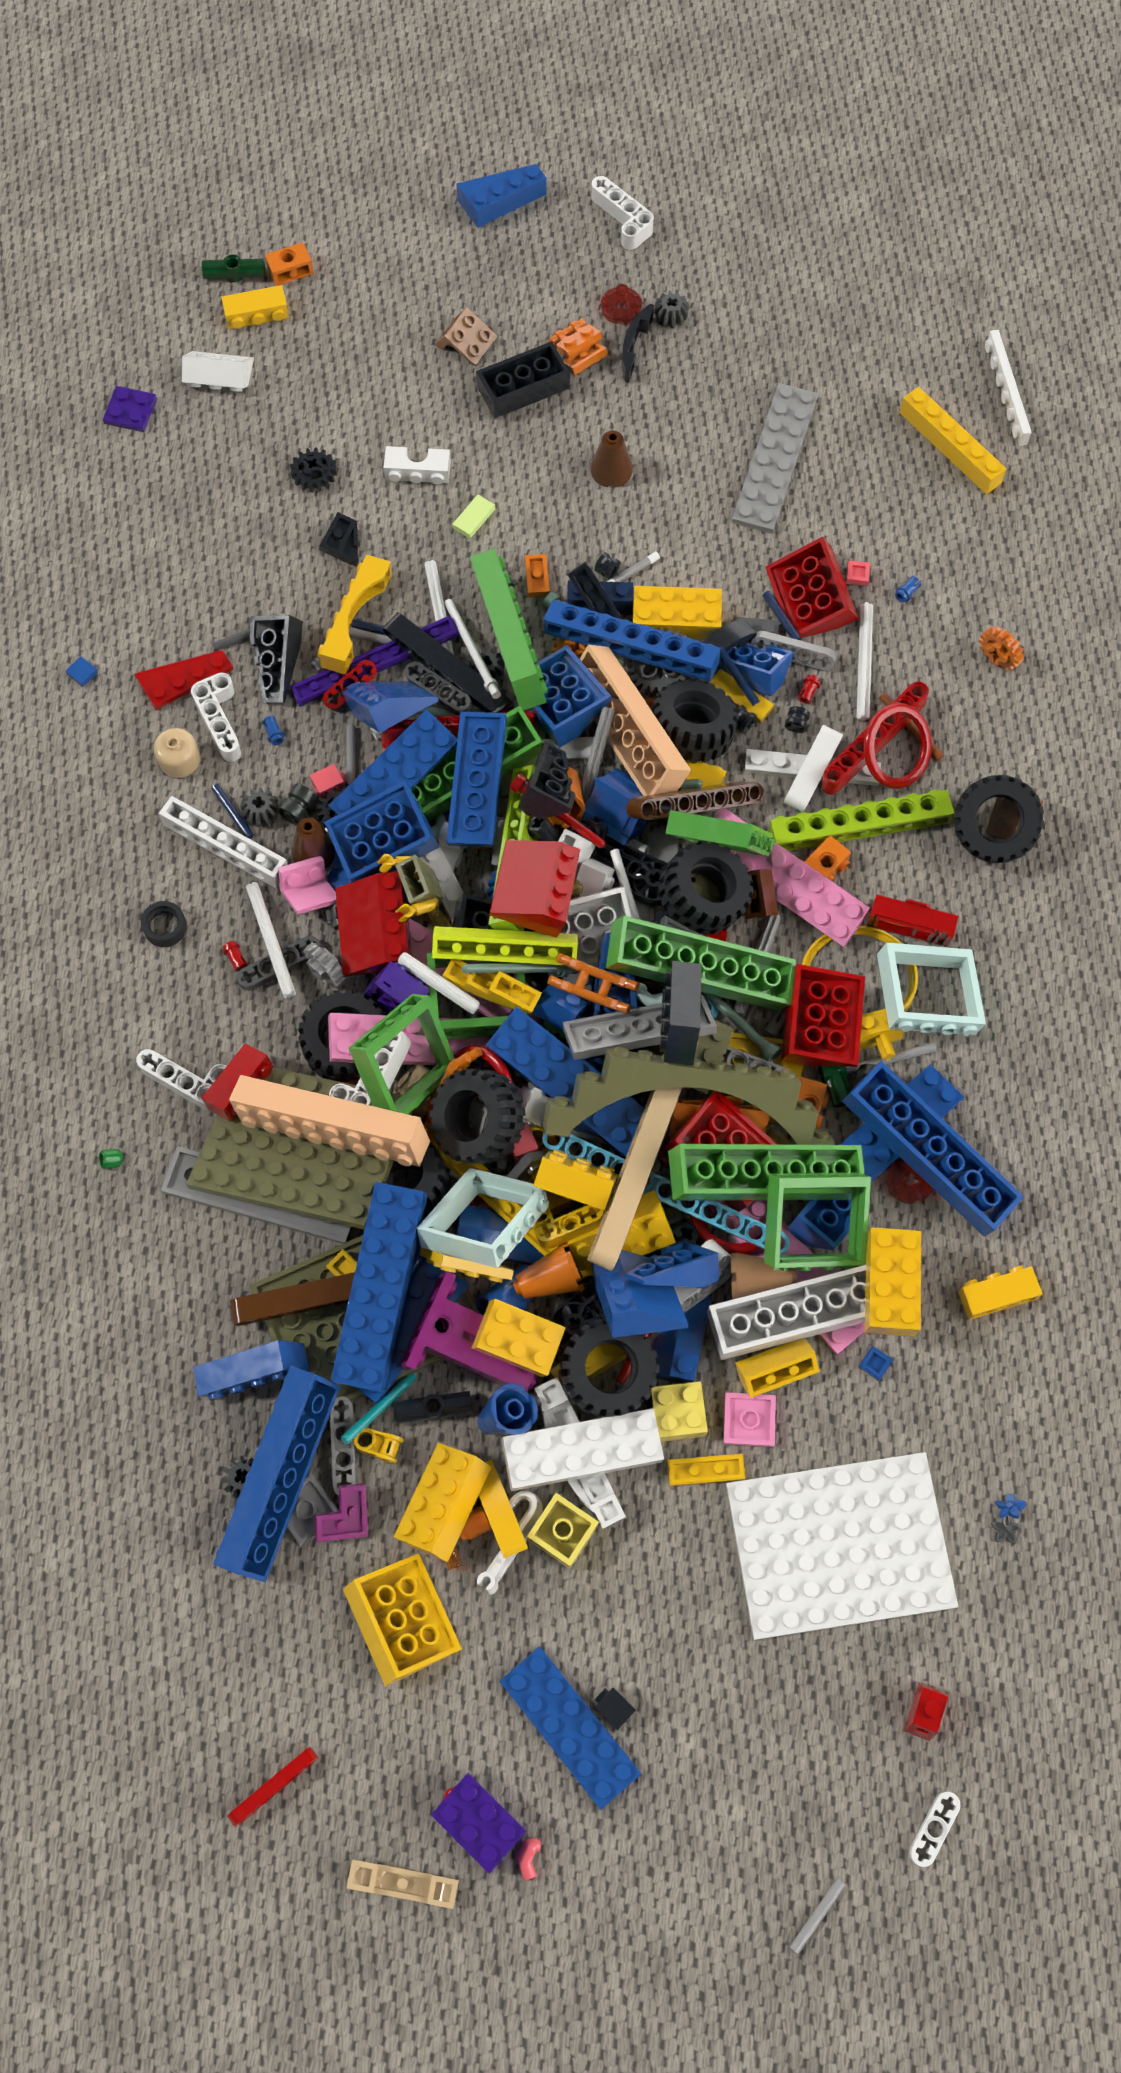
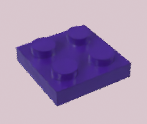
(129, 409)

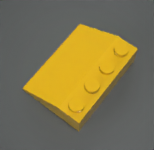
(401, 1619)

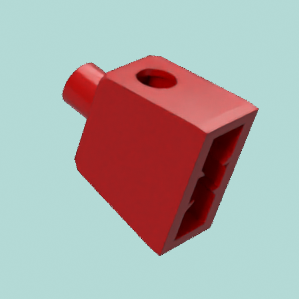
(926, 1712)

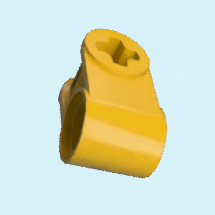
(380, 1445)

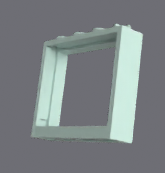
(962, 959)
(474, 1181)

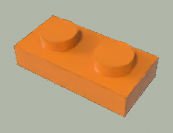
(585, 358)
(537, 575)

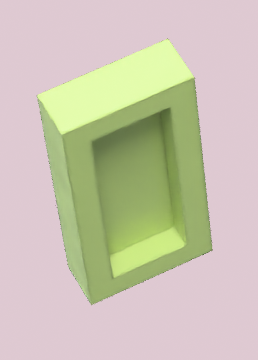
(473, 516)

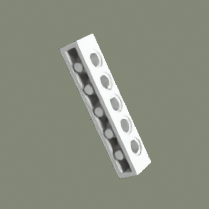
(222, 841)

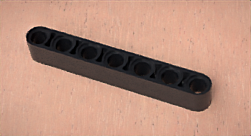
(443, 663)

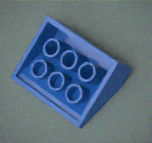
(571, 699)
(386, 703)
(380, 826)
(634, 1306)

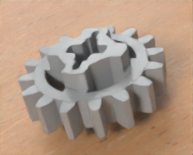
(324, 965)

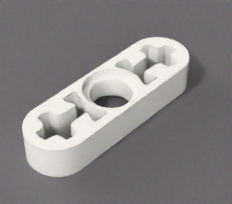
(918, 1843)

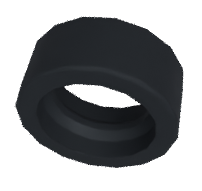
(156, 909)

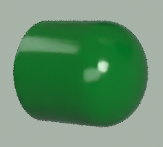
(112, 1158)

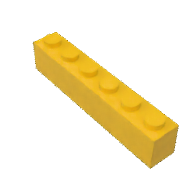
(952, 440)

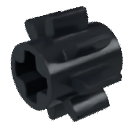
(596, 825)

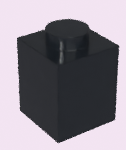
(614, 1707)

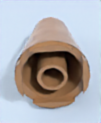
(754, 1276)

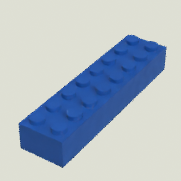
(552, 1069)
(933, 1149)
(379, 1287)
(277, 1474)

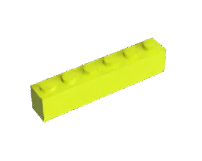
(502, 945)

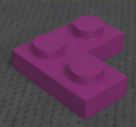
(349, 1521)

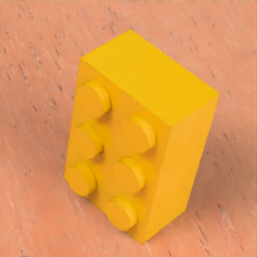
(576, 1179)
(518, 1338)

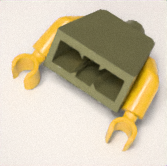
(418, 881)

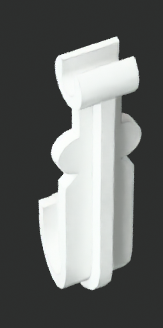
(501, 1564)

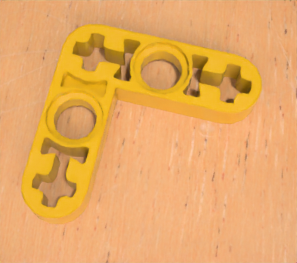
(557, 1226)

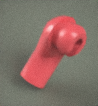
(525, 1857)

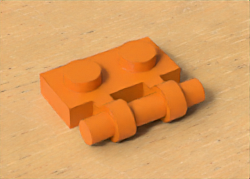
(575, 338)

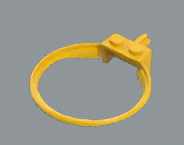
(875, 1025)

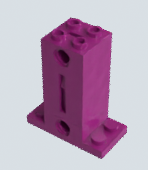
(456, 1339)

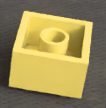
(679, 1411)
(562, 1530)

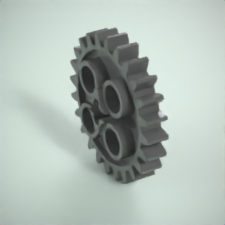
(639, 674)

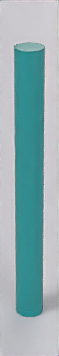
(377, 1409)

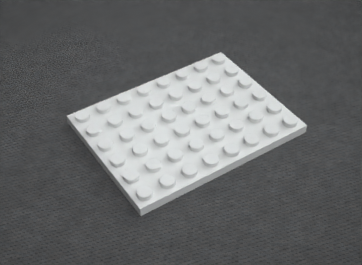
(840, 1546)

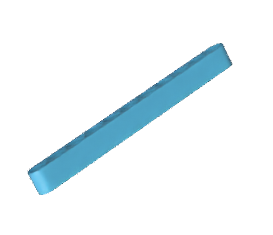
(657, 1180)

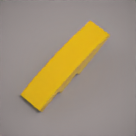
(493, 987)
(501, 1515)

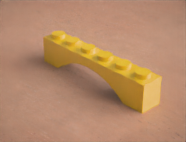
(369, 582)

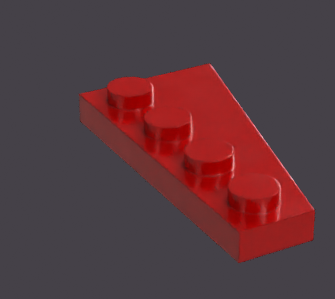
(176, 679)

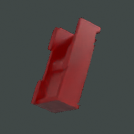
(912, 920)

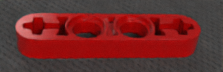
(272, 1787)

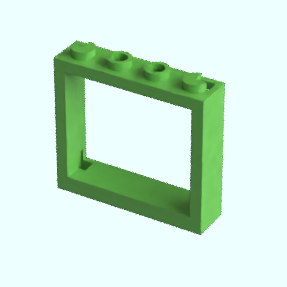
(732, 834)
(467, 1027)
(383, 1032)
(858, 1220)

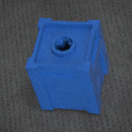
(610, 803)

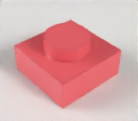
(858, 573)

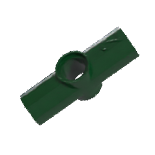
(233, 268)
(836, 1082)

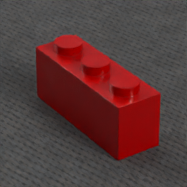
(246, 1062)

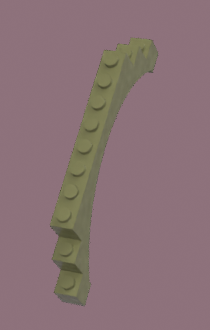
(633, 1072)

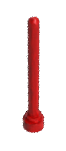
(519, 785)

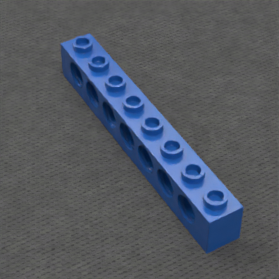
(632, 640)

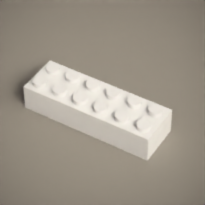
(582, 1449)

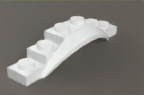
(592, 1490)

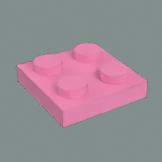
(749, 1420)

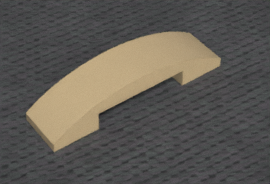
(402, 1883)

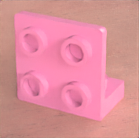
(306, 885)

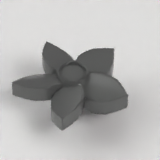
(1006, 1530)

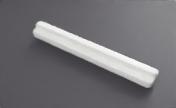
(439, 983)

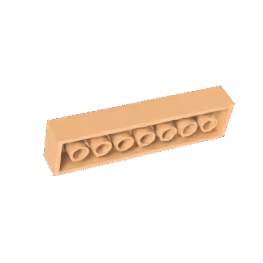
(634, 729)
(330, 1121)

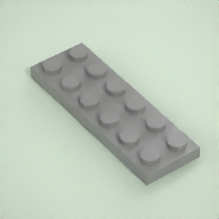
(634, 1030)

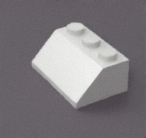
(216, 370)

